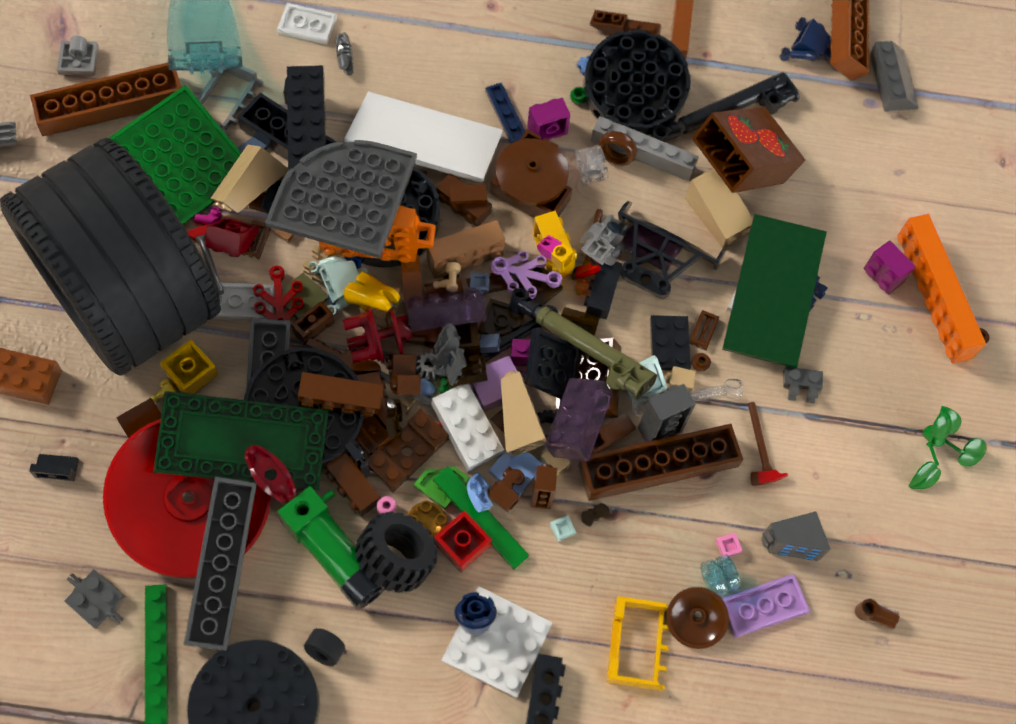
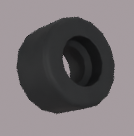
(324, 647)

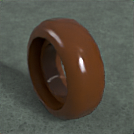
(622, 140)

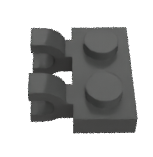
(802, 379)

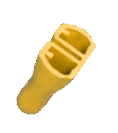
(370, 292)

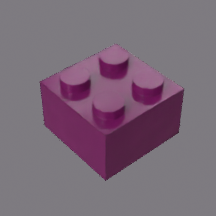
(549, 119)
(889, 267)

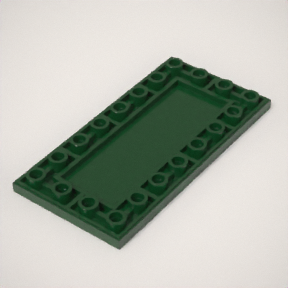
(774, 291)
(210, 437)

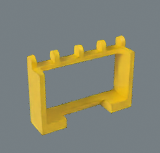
(613, 663)

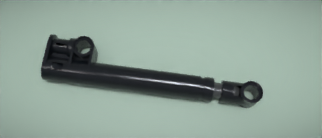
(771, 93)

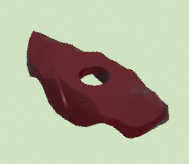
(259, 461)

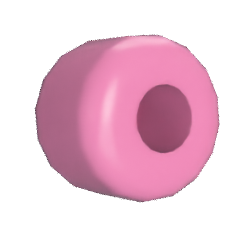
(386, 504)

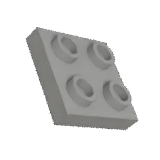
(77, 57)

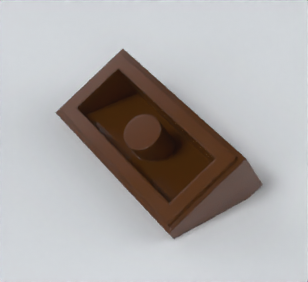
(139, 417)

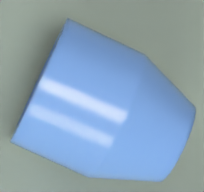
(427, 388)

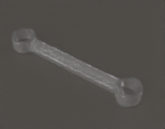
(732, 389)

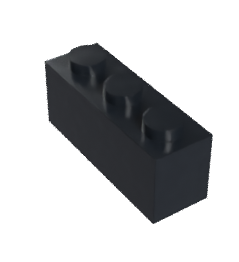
(602, 290)

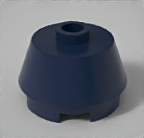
(475, 613)

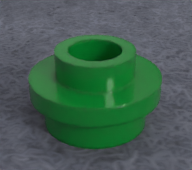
(578, 91)

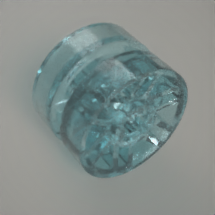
(720, 575)

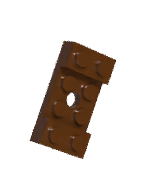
(421, 436)

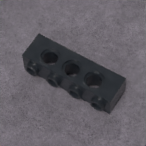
(545, 665)

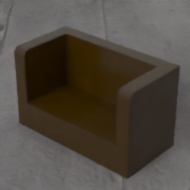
(469, 338)

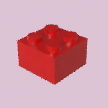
(462, 541)

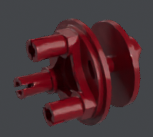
(372, 336)

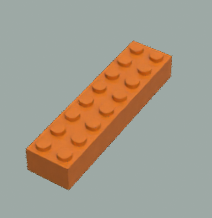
(941, 289)

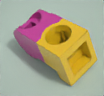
(556, 252)

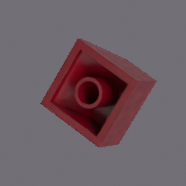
(230, 236)

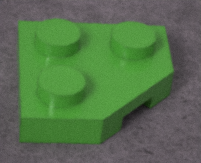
(431, 490)

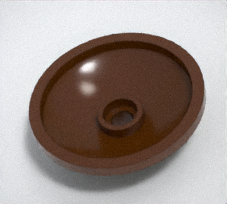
(693, 630)

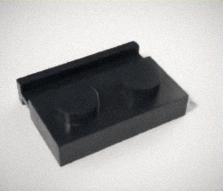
(356, 455)

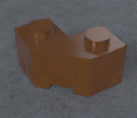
(403, 374)

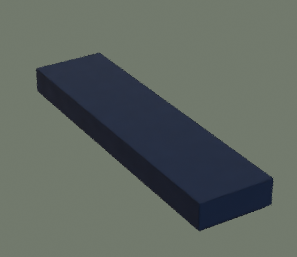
(505, 112)

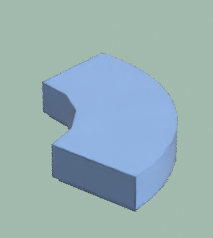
(477, 492)

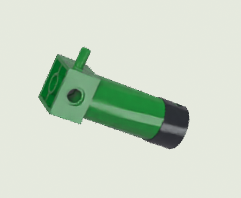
(310, 523)

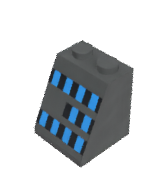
(797, 537)

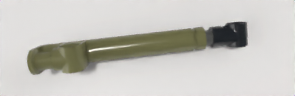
(623, 371)

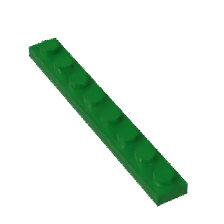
(156, 654)

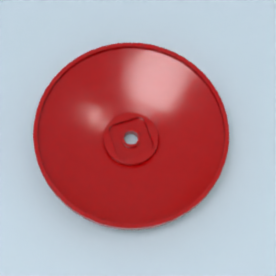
(149, 512)

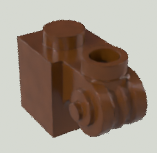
(503, 491)

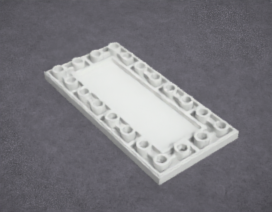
(437, 138)

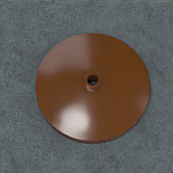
(531, 172)

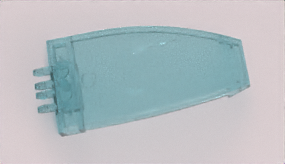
(202, 36)

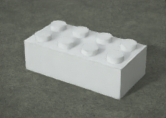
(467, 427)

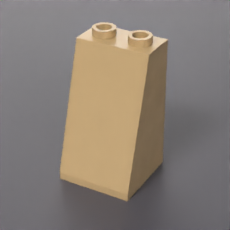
(248, 179)
(719, 208)
(521, 420)

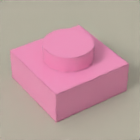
(729, 545)

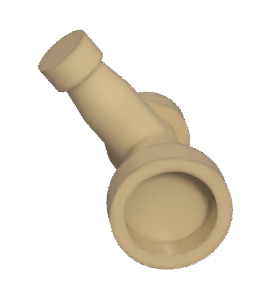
(452, 269)

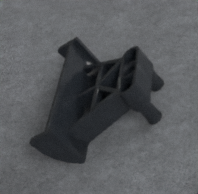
(658, 286)

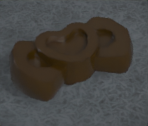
(595, 514)

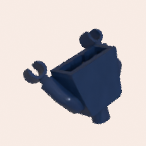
(810, 42)

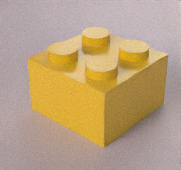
(189, 368)

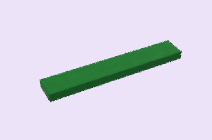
(501, 539)

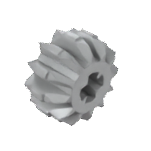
(422, 366)

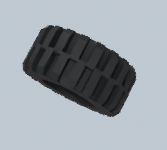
(387, 567)

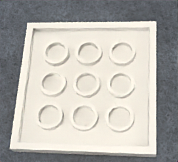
(502, 653)

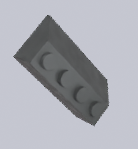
(893, 77)

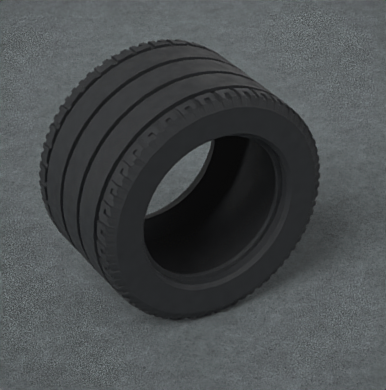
(113, 254)

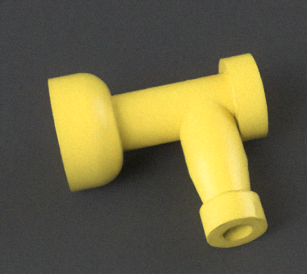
(166, 385)

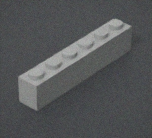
(650, 150)

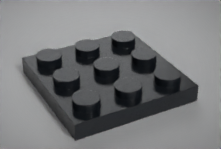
(550, 363)

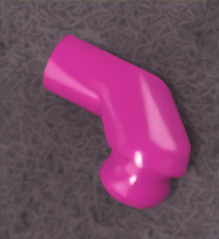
(212, 217)

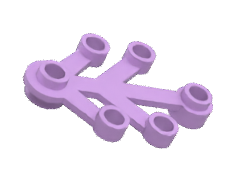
(524, 272)

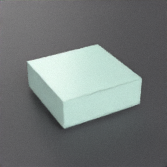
(562, 528)

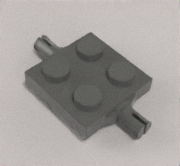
(94, 599)

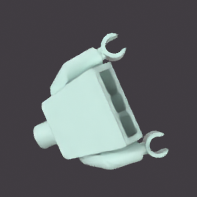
(336, 276)

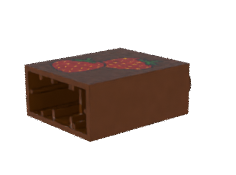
(748, 149)

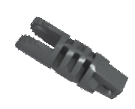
(344, 53)

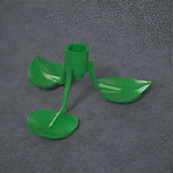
(946, 423)

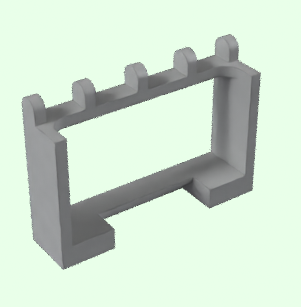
(242, 72)

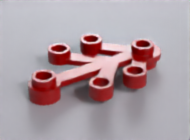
(279, 301)

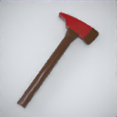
(587, 268)
(767, 474)

